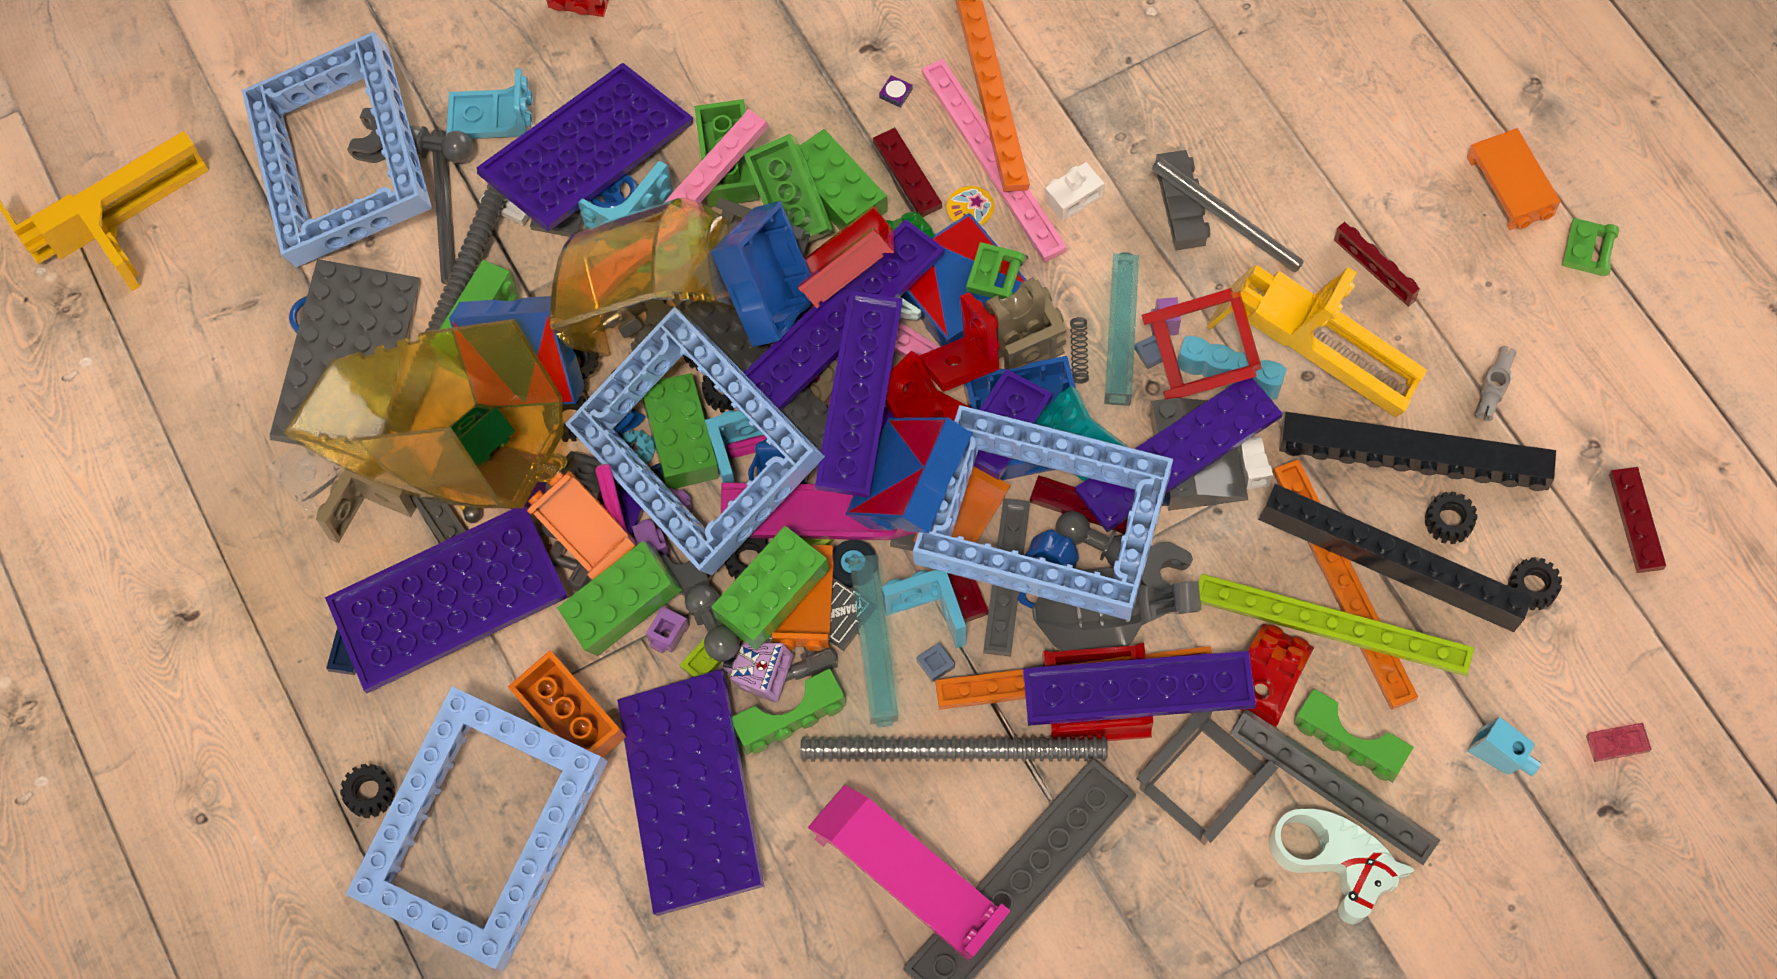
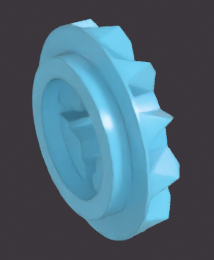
(644, 444)

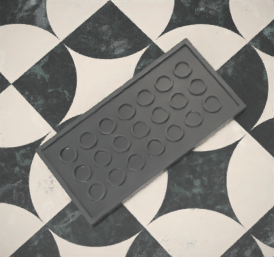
(343, 314)

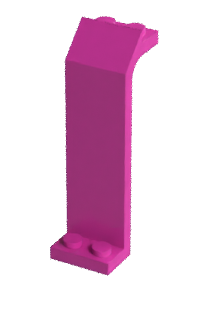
(811, 515)
(908, 871)

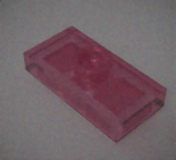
(1618, 742)

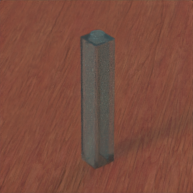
(1121, 329)
(873, 640)

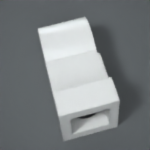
(1255, 463)

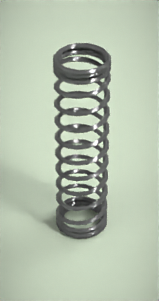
(1074, 326)

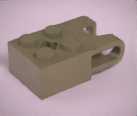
(1018, 314)

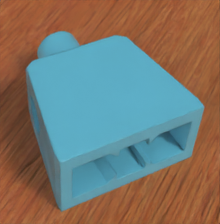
(1504, 748)

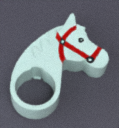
(1349, 850)

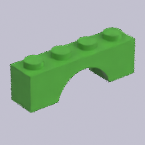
(820, 699)
(1382, 755)

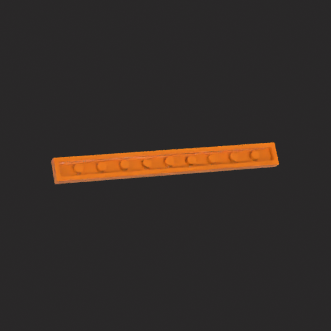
(993, 96)
(1351, 596)
(1010, 684)

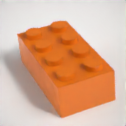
(565, 706)

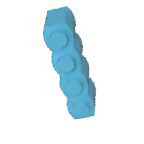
(1201, 358)

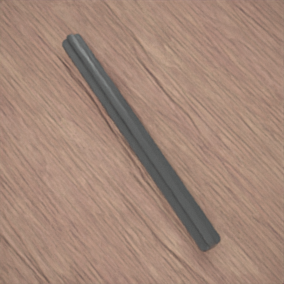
(443, 211)
(1227, 215)

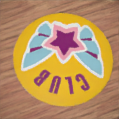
(970, 200)

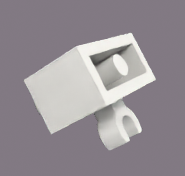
(1073, 191)

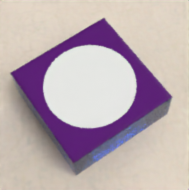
(895, 91)

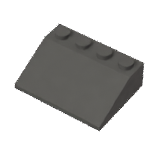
(1215, 484)

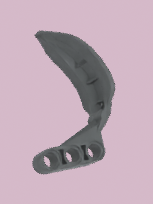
(1081, 628)

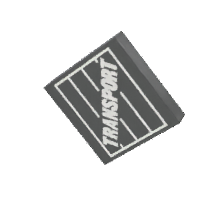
(843, 618)

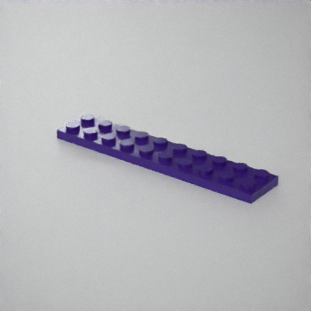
(817, 336)

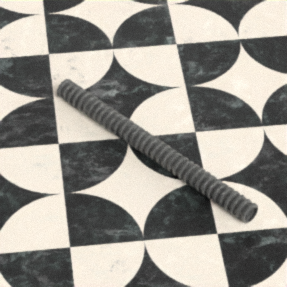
(469, 257)
(953, 748)

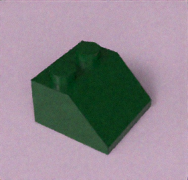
(482, 431)

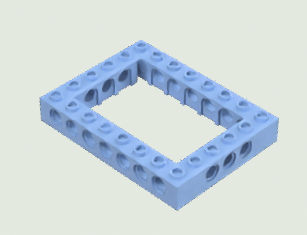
(267, 101)
(631, 381)
(1067, 453)
(538, 860)

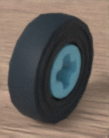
(843, 553)

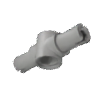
(1492, 393)

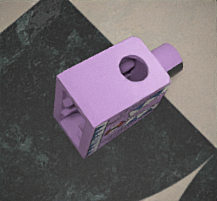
(761, 670)

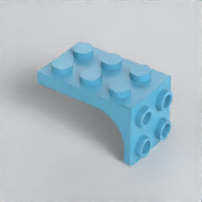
(492, 111)
(651, 191)

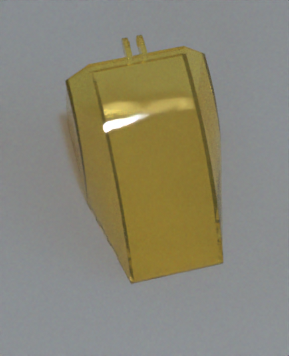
(632, 262)
(395, 409)

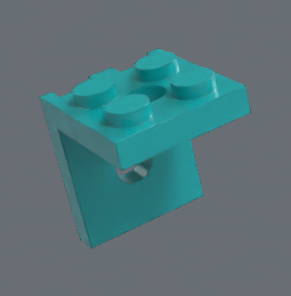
(1071, 416)

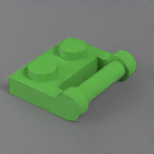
(1581, 246)
(987, 268)

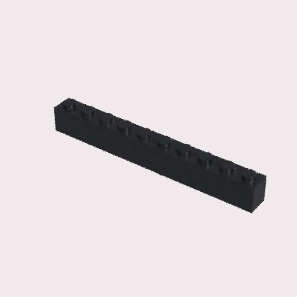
(1417, 451)
(1396, 558)

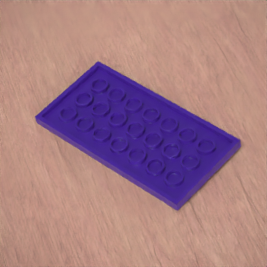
(584, 146)
(445, 598)
(689, 793)

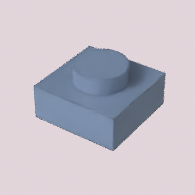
(1149, 352)
(935, 662)

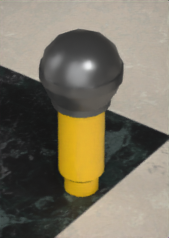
(471, 515)

